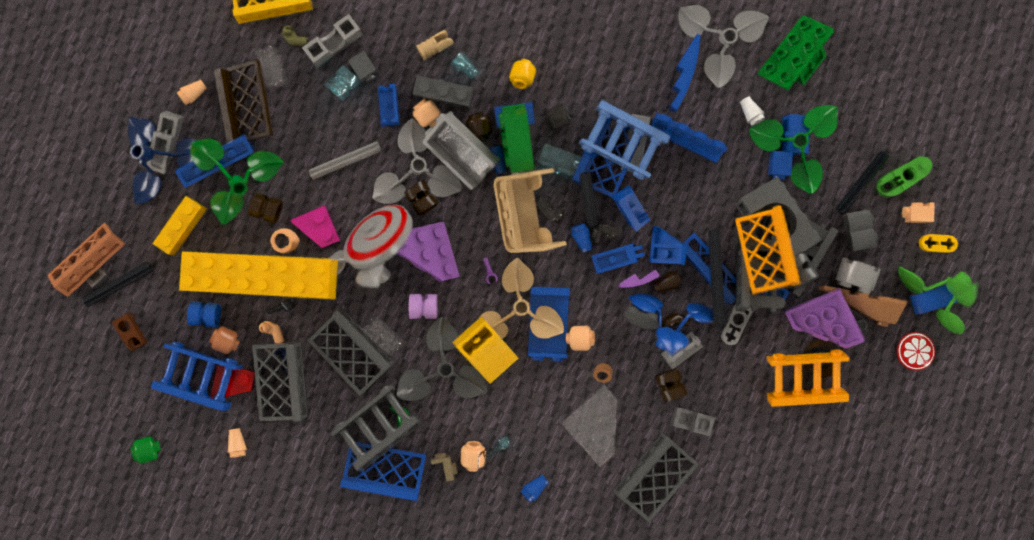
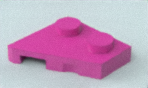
(318, 226)

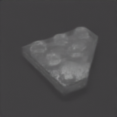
(595, 425)

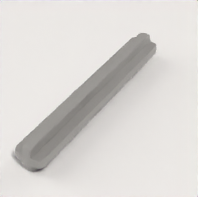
(344, 160)

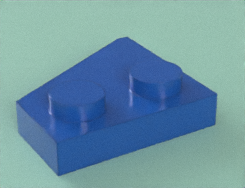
(666, 248)

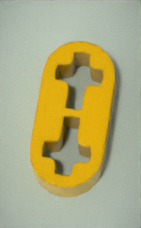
(938, 247)

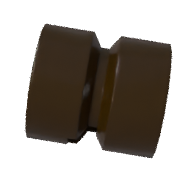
(423, 204)
(265, 208)
(672, 391)

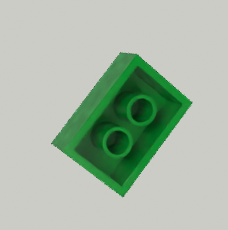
(516, 138)

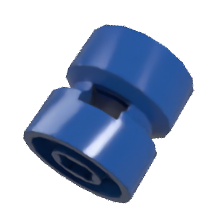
(207, 314)

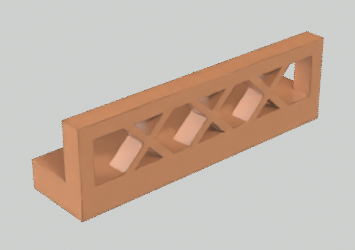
(86, 261)

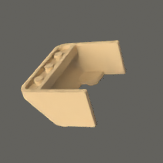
(519, 212)

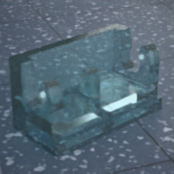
(561, 161)

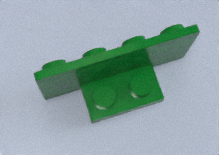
(797, 54)

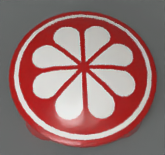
(915, 351)

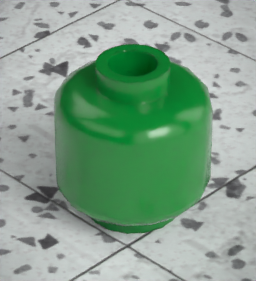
(145, 450)

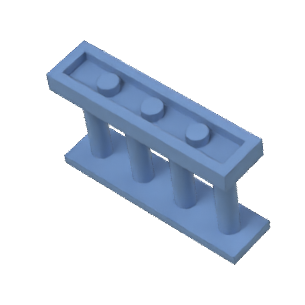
(639, 129)

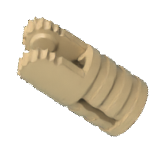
(434, 45)

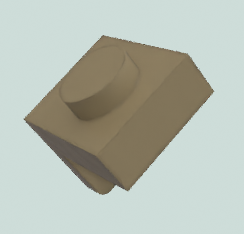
(449, 468)

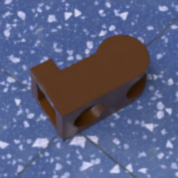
(129, 331)

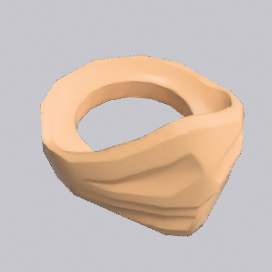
(293, 240)

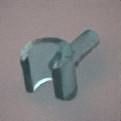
(503, 444)

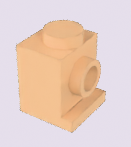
(919, 213)

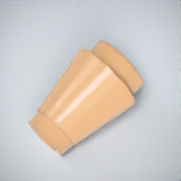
(191, 92)
(236, 443)

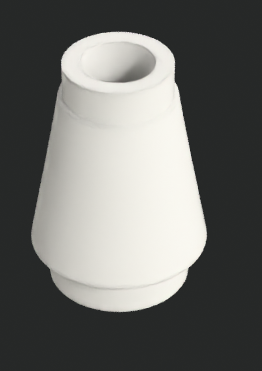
(752, 111)

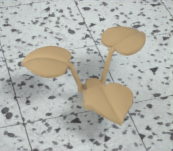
(546, 320)

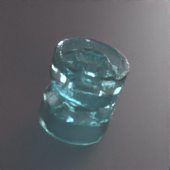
(342, 83)

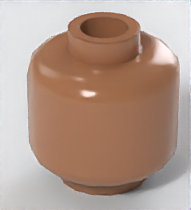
(224, 340)

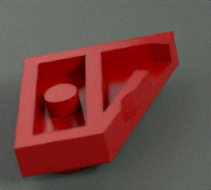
(240, 381)

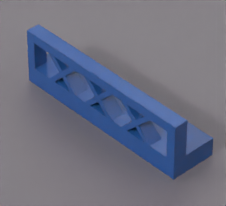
(233, 152)
(704, 270)

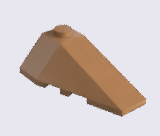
(879, 309)

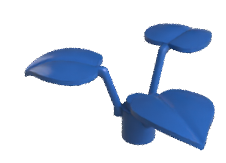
(667, 337)

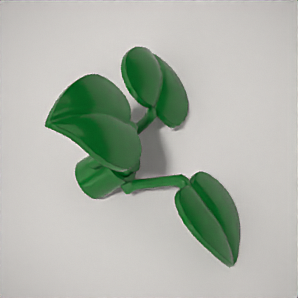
(820, 121)
(227, 205)

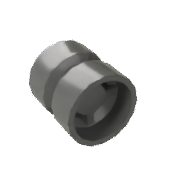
(806, 273)

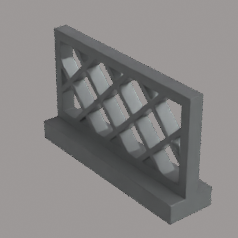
(358, 337)
(296, 381)
(641, 470)

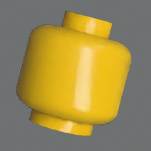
(522, 74)

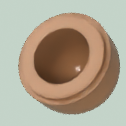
(603, 367)

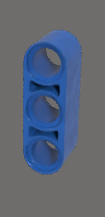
(931, 300)

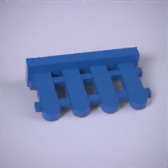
(689, 139)

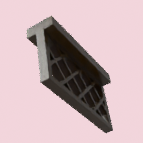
(231, 106)

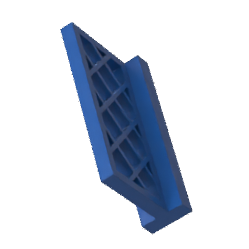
(588, 160)
(384, 488)

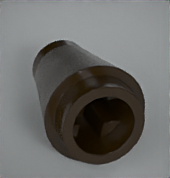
(668, 282)

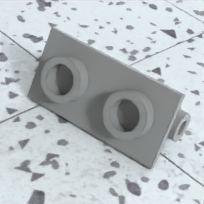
(681, 355)

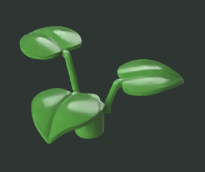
(959, 286)

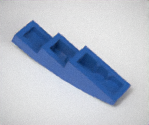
(686, 68)

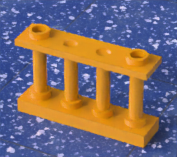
(816, 394)

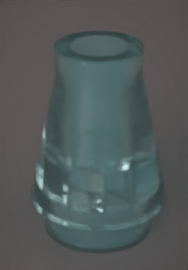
(465, 65)

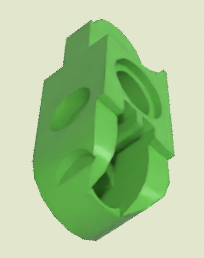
(916, 168)

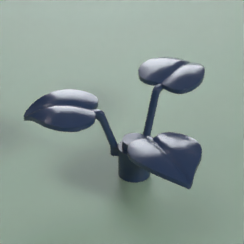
(145, 184)

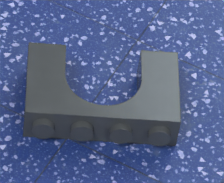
(774, 194)

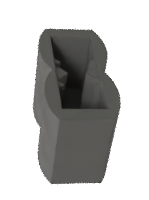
(860, 230)

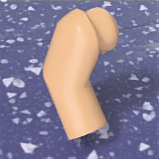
(272, 329)

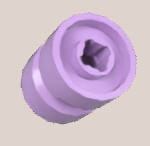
(423, 306)

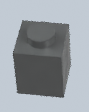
(363, 67)

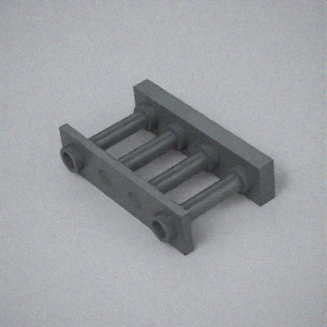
(394, 435)

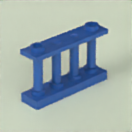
(201, 395)

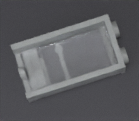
(460, 150)

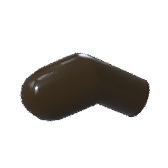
(673, 319)

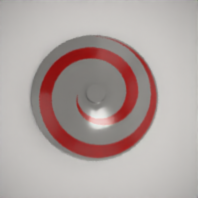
(377, 237)

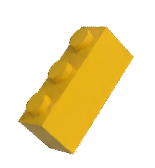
(179, 226)

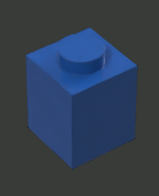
(780, 164)

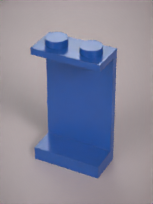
(554, 346)

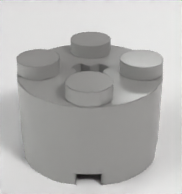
(857, 274)

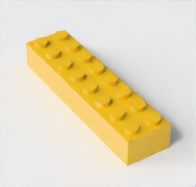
(258, 275)

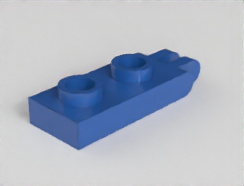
(616, 258)

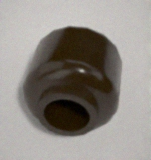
(479, 125)

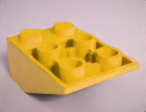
(485, 350)

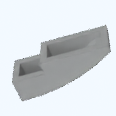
(165, 140)

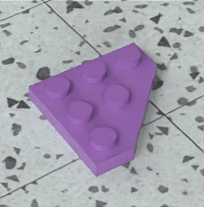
(431, 251)
(827, 319)

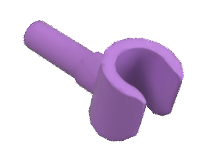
(489, 271)

